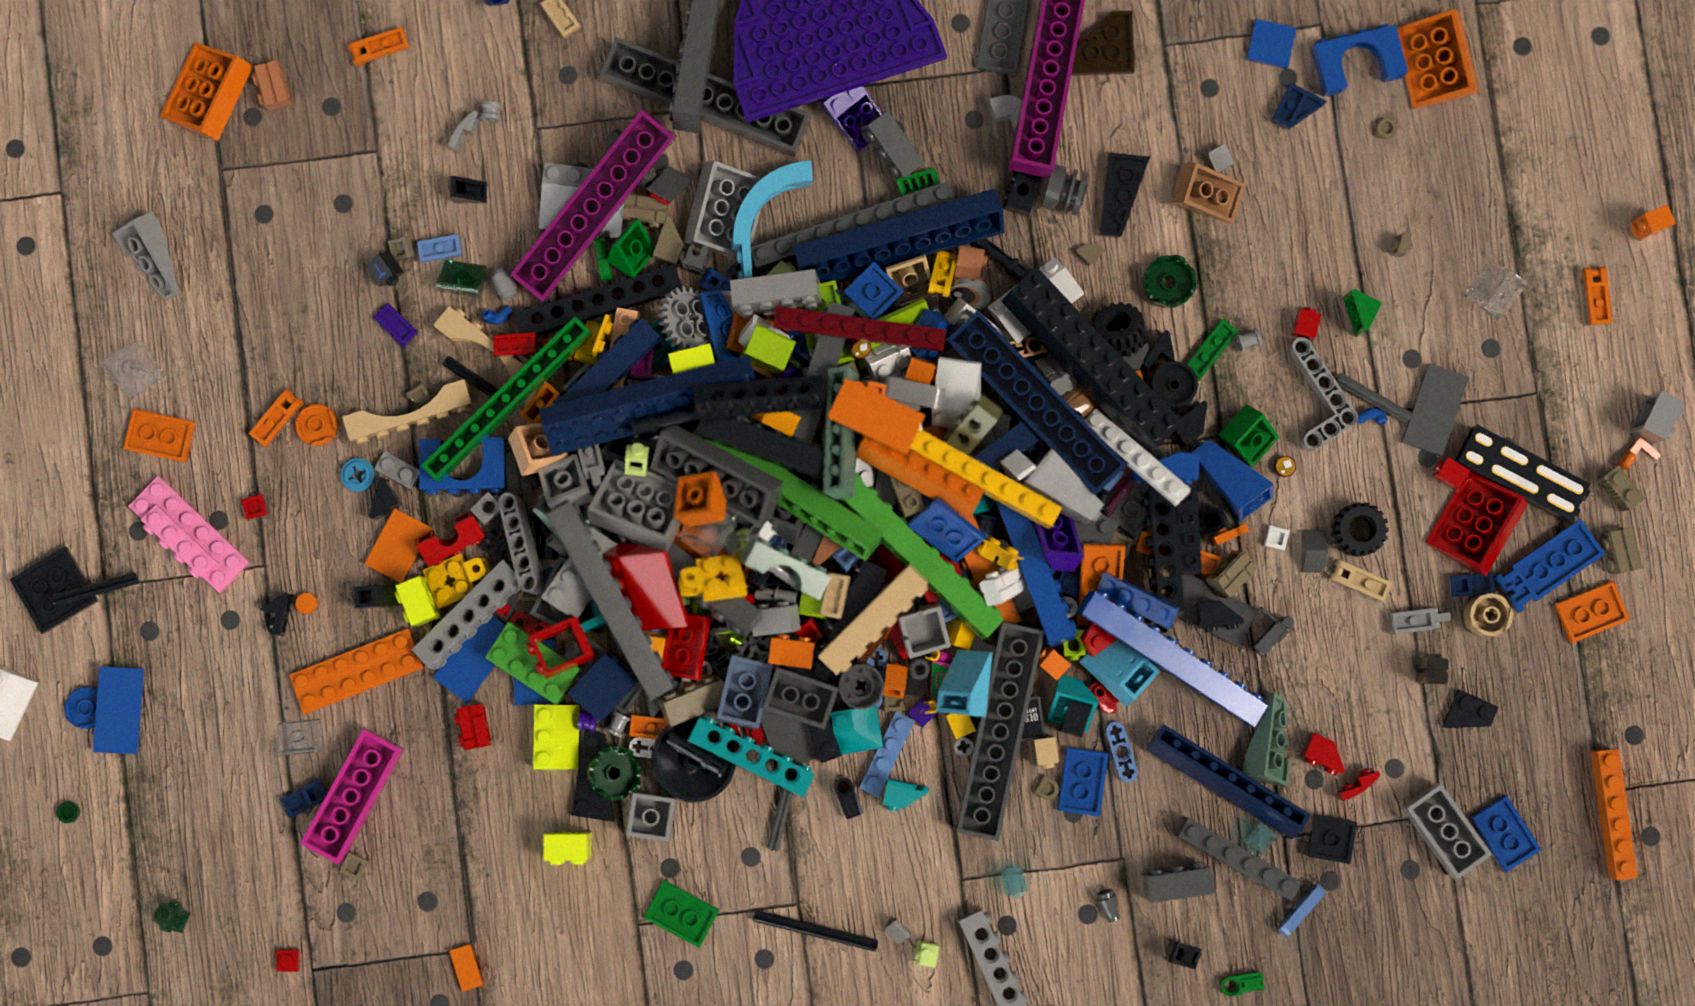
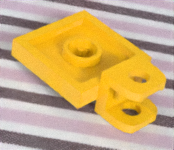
(465, 576)
(703, 578)

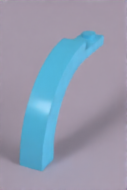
(776, 182)

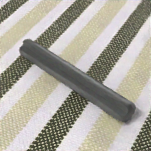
(1373, 398)
(781, 814)

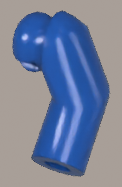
(497, 318)
(1374, 414)

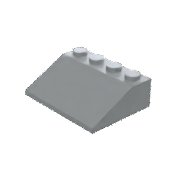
(559, 186)
(716, 207)
(636, 507)

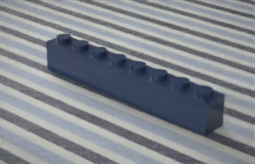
(1228, 781)

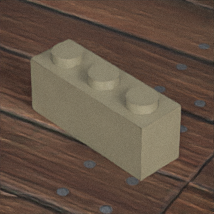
(691, 699)

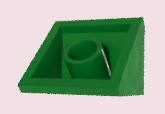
(631, 249)
(1361, 310)

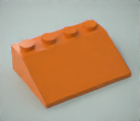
(1437, 59)
(206, 91)

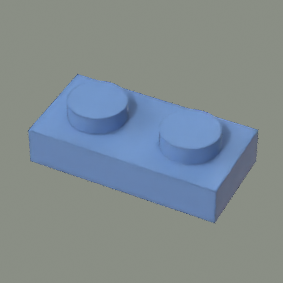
(439, 248)

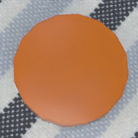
(316, 425)

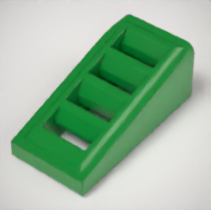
(909, 178)

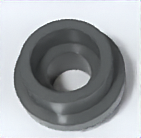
(926, 669)

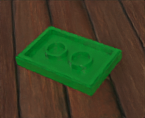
(681, 913)

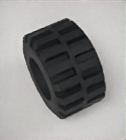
(1121, 317)
(1372, 517)

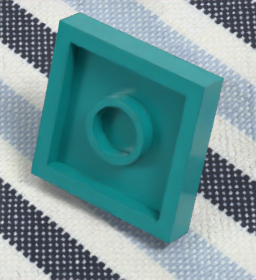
(596, 621)

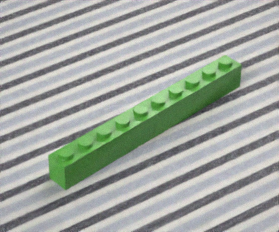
(818, 509)
(911, 548)

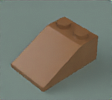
(1207, 192)

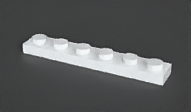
(1138, 458)

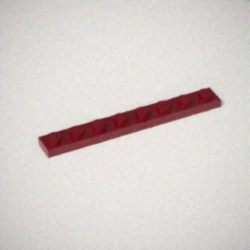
(859, 329)

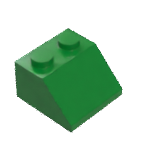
(1249, 435)

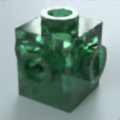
(171, 916)

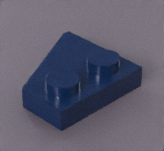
(1296, 106)

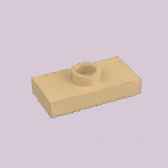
(560, 16)
(835, 596)

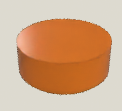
(306, 603)

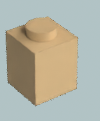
(1046, 752)

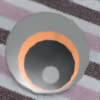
(973, 292)

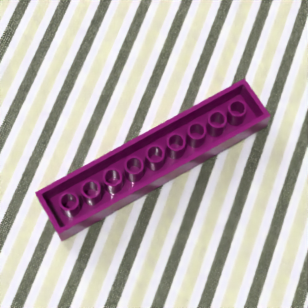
(1046, 87)
(593, 205)

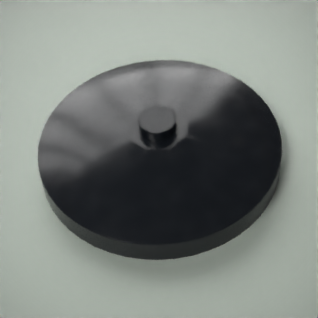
(680, 774)

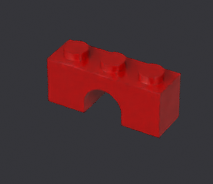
(436, 550)

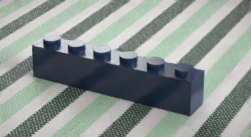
(614, 363)
(1018, 438)

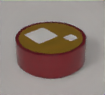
(859, 349)
(1284, 466)

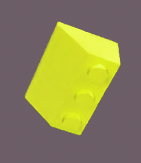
(556, 737)

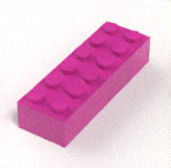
(352, 796)

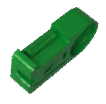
(602, 256)
(1244, 983)

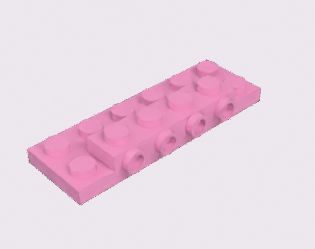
(188, 535)

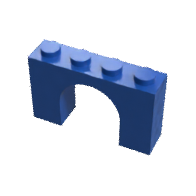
(1382, 42)
(490, 476)

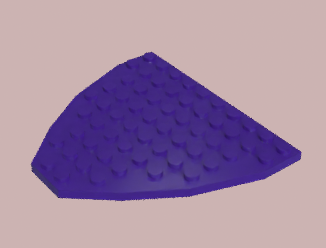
(819, 48)

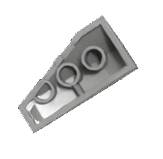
(146, 244)

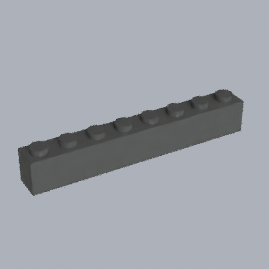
(823, 356)

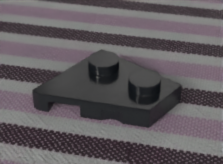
(1469, 712)

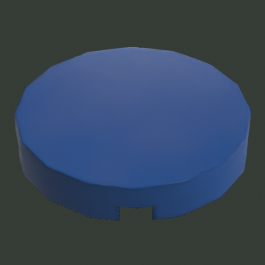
(81, 707)

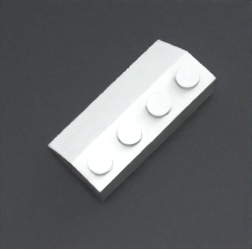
(1058, 276)

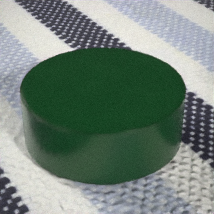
(68, 812)

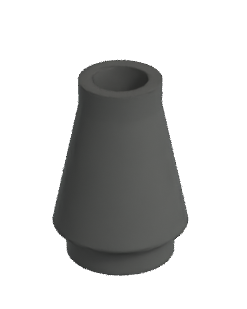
(1108, 903)

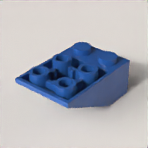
(1182, 465)

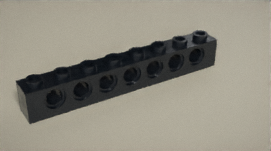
(630, 299)

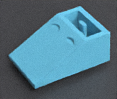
(1121, 671)
(966, 684)

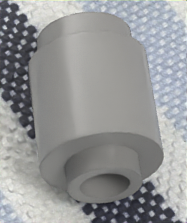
(505, 284)

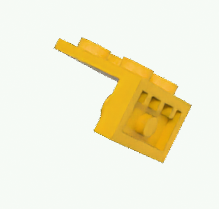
(596, 344)

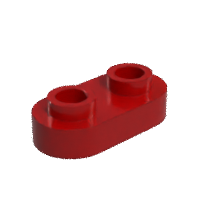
(530, 622)

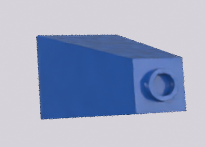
(1233, 480)

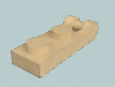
(1361, 581)

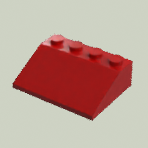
(1477, 523)
(649, 585)

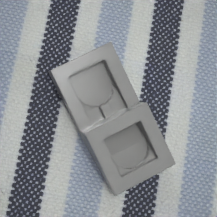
(467, 126)

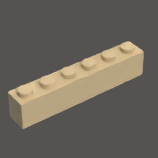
(873, 618)

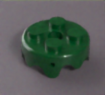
(1182, 274)
(628, 773)

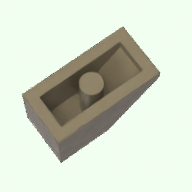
(669, 245)

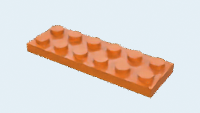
(356, 671)

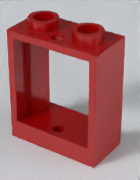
(579, 637)

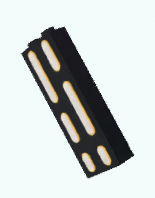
(1523, 473)

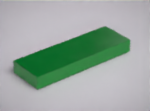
(1212, 348)

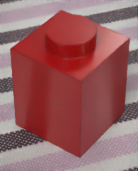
(1306, 323)
(1450, 473)

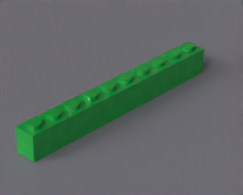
(507, 399)

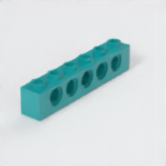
(798, 786)

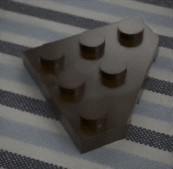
(1108, 47)

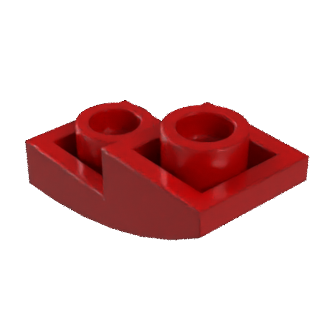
(1363, 781)

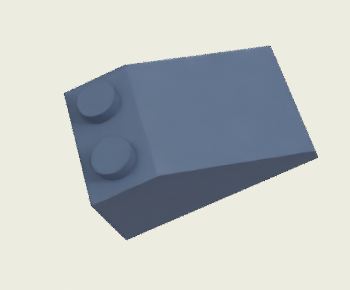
(744, 692)

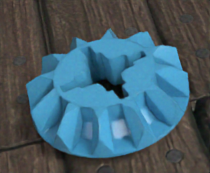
(348, 472)

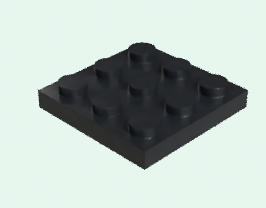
(51, 576)

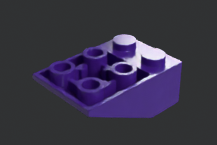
(850, 112)

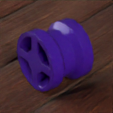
(587, 721)

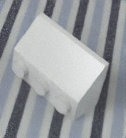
(14, 698)

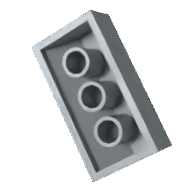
(567, 588)

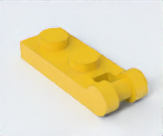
(943, 273)

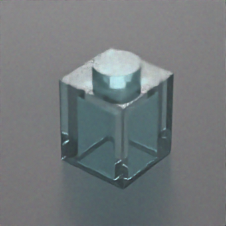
(1259, 838)
(1014, 881)

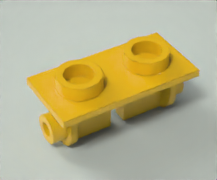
(1007, 555)

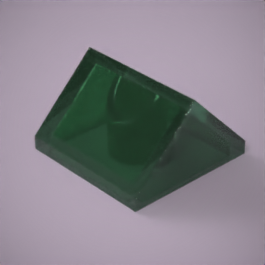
(462, 279)

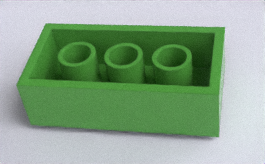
(513, 657)

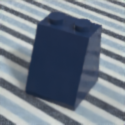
(604, 686)

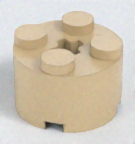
(1496, 606)

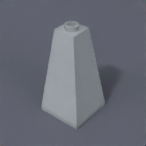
(1060, 485)

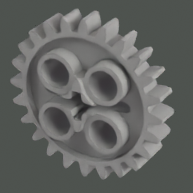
(683, 319)

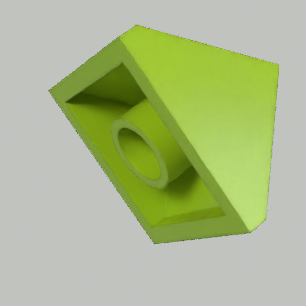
(768, 349)

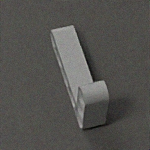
(1323, 394)

